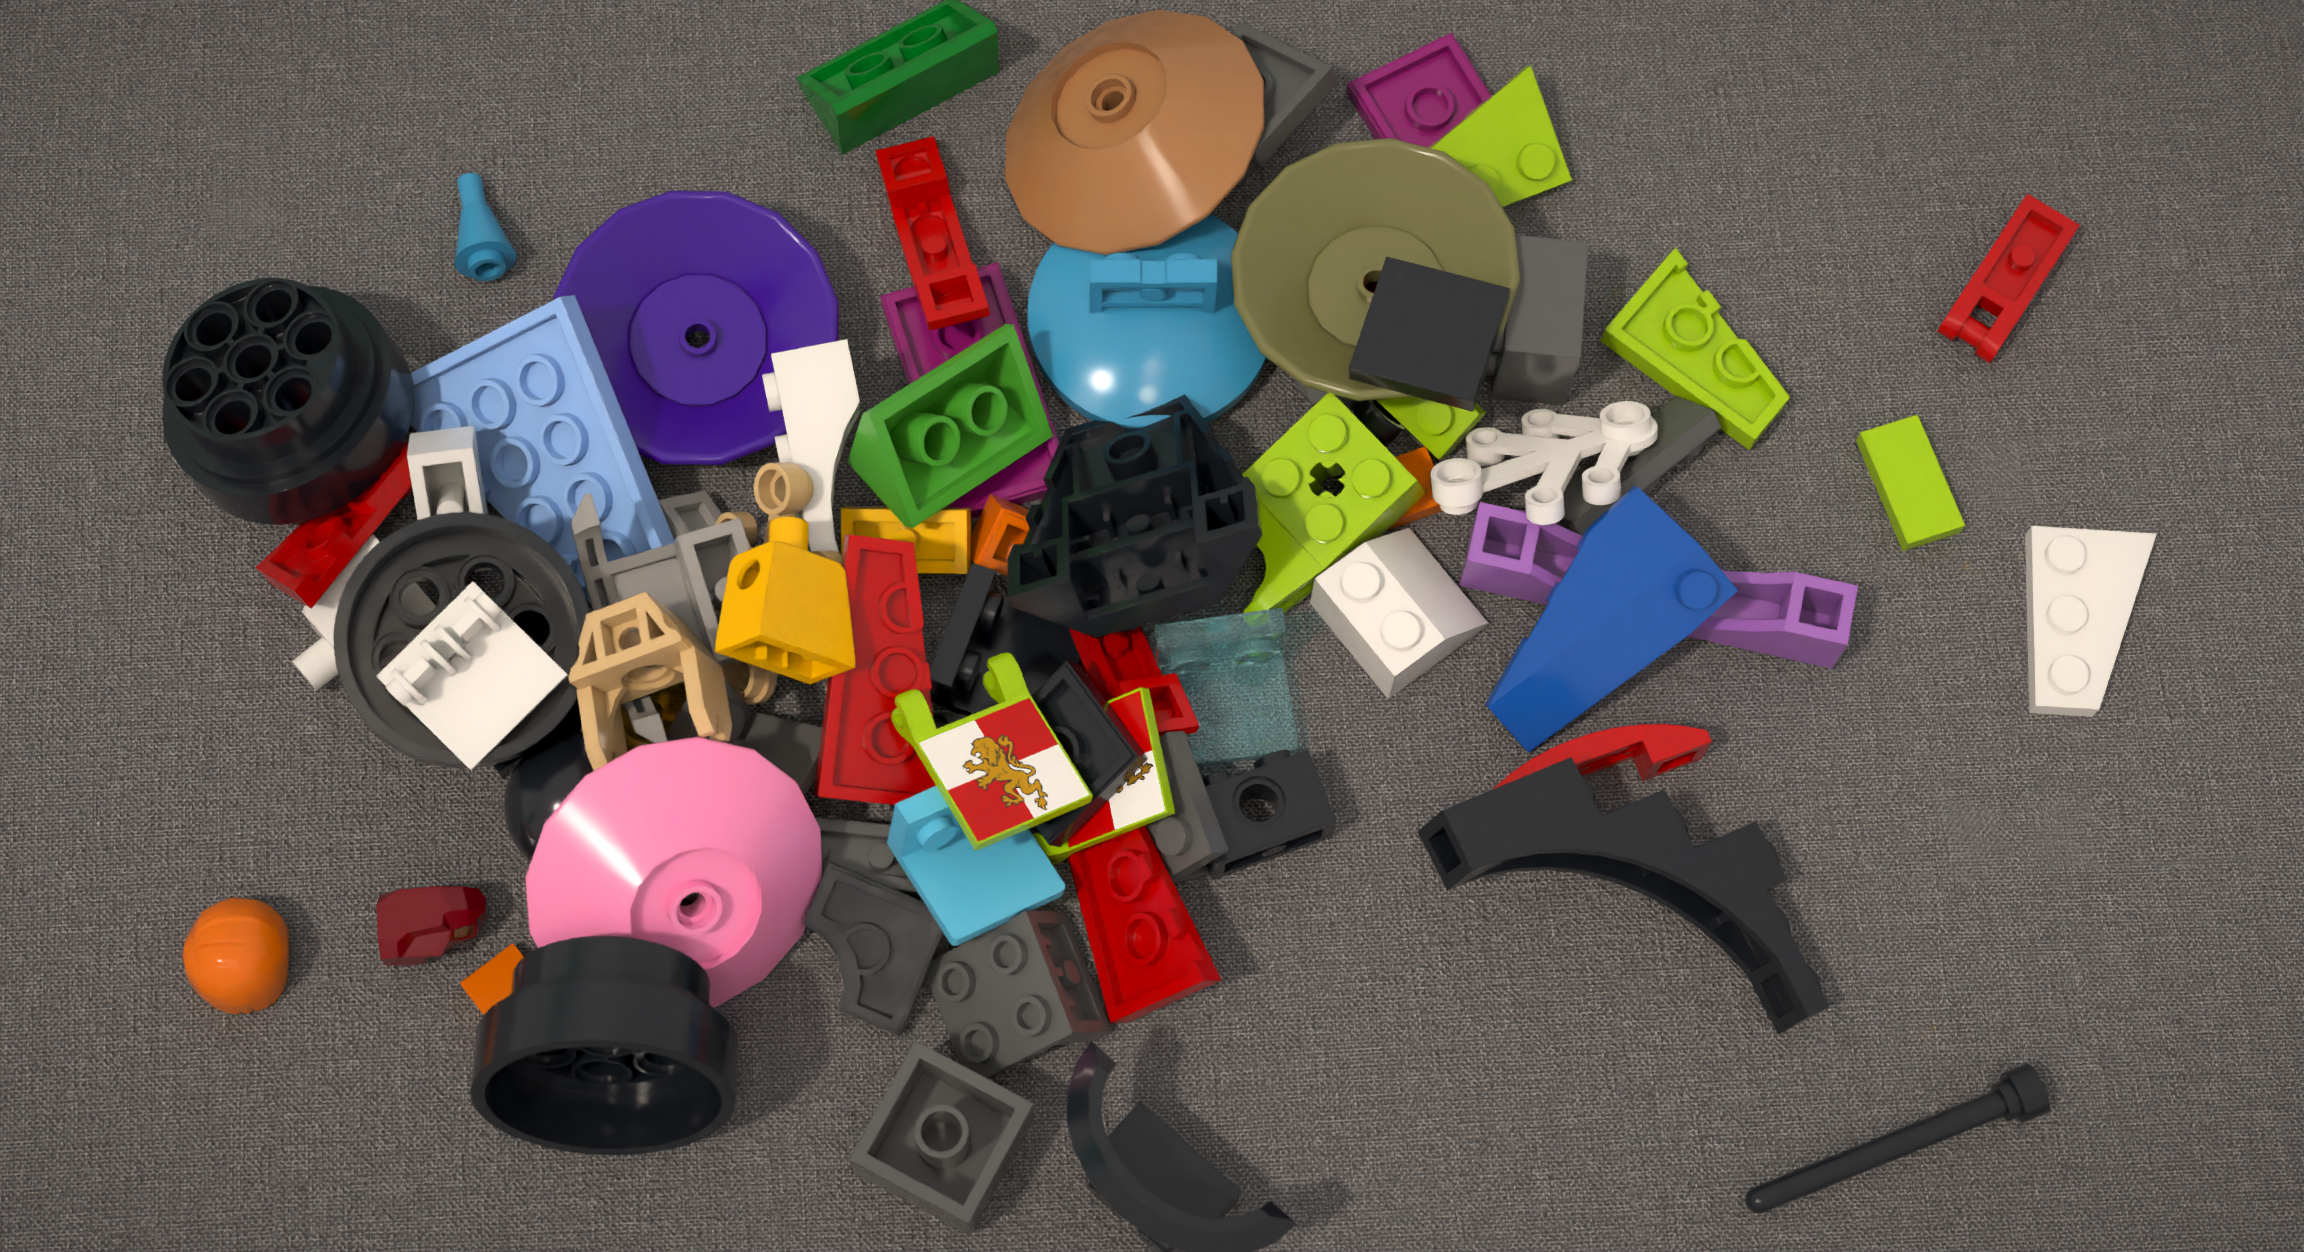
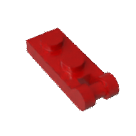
(2009, 276)

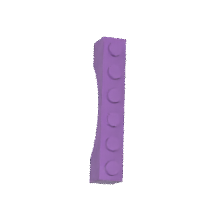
(1769, 614)

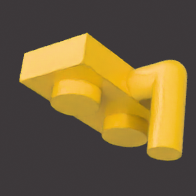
(940, 541)

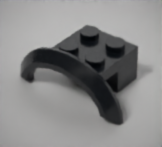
(1157, 1177)

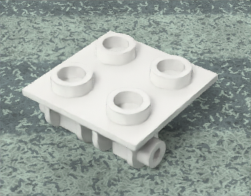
(471, 675)

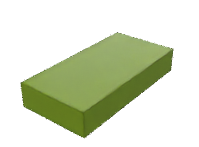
(1910, 482)

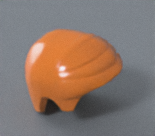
(238, 955)

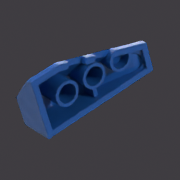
(1617, 609)

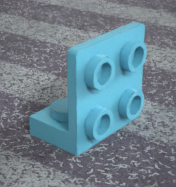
(962, 886)

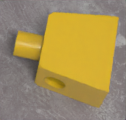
(787, 608)

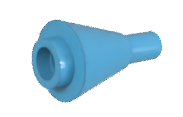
(482, 245)

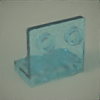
(1233, 682)

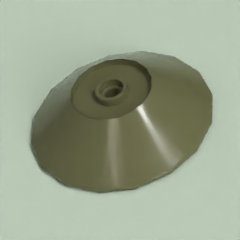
(1326, 235)

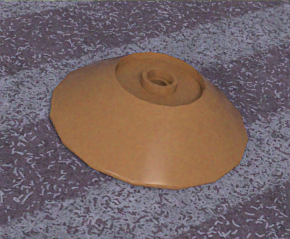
(1134, 132)

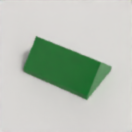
(902, 73)

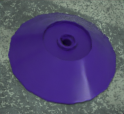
(709, 268)

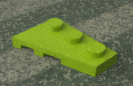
(1510, 142)
(1690, 351)

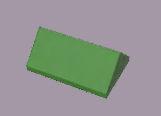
(951, 428)

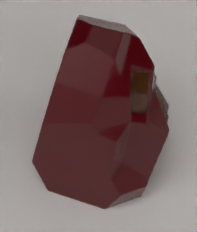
(427, 922)

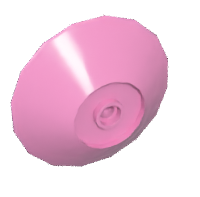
(673, 826)

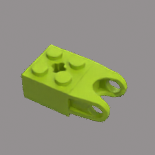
(1314, 531)

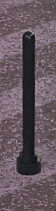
(2017, 1096)

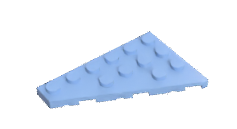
(546, 431)

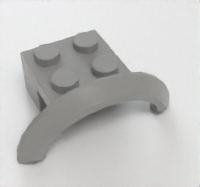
(682, 576)

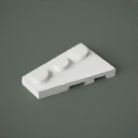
(2077, 612)

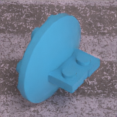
(1143, 327)

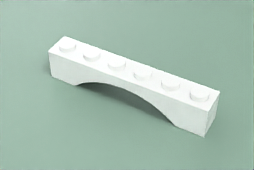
(819, 409)

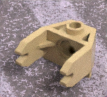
(620, 667)

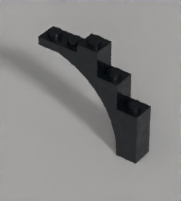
(1646, 847)

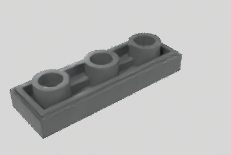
(1681, 436)

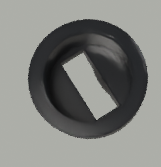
(1378, 421)

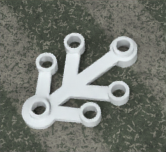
(1620, 432)

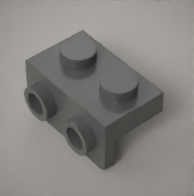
(1193, 833)

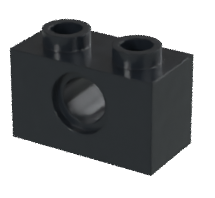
(1299, 805)

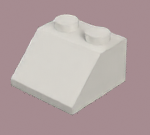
(1395, 609)

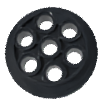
(284, 400)
(444, 554)
(606, 1050)

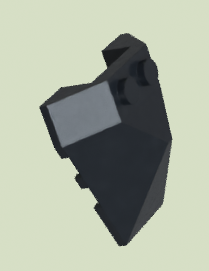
(1135, 525)

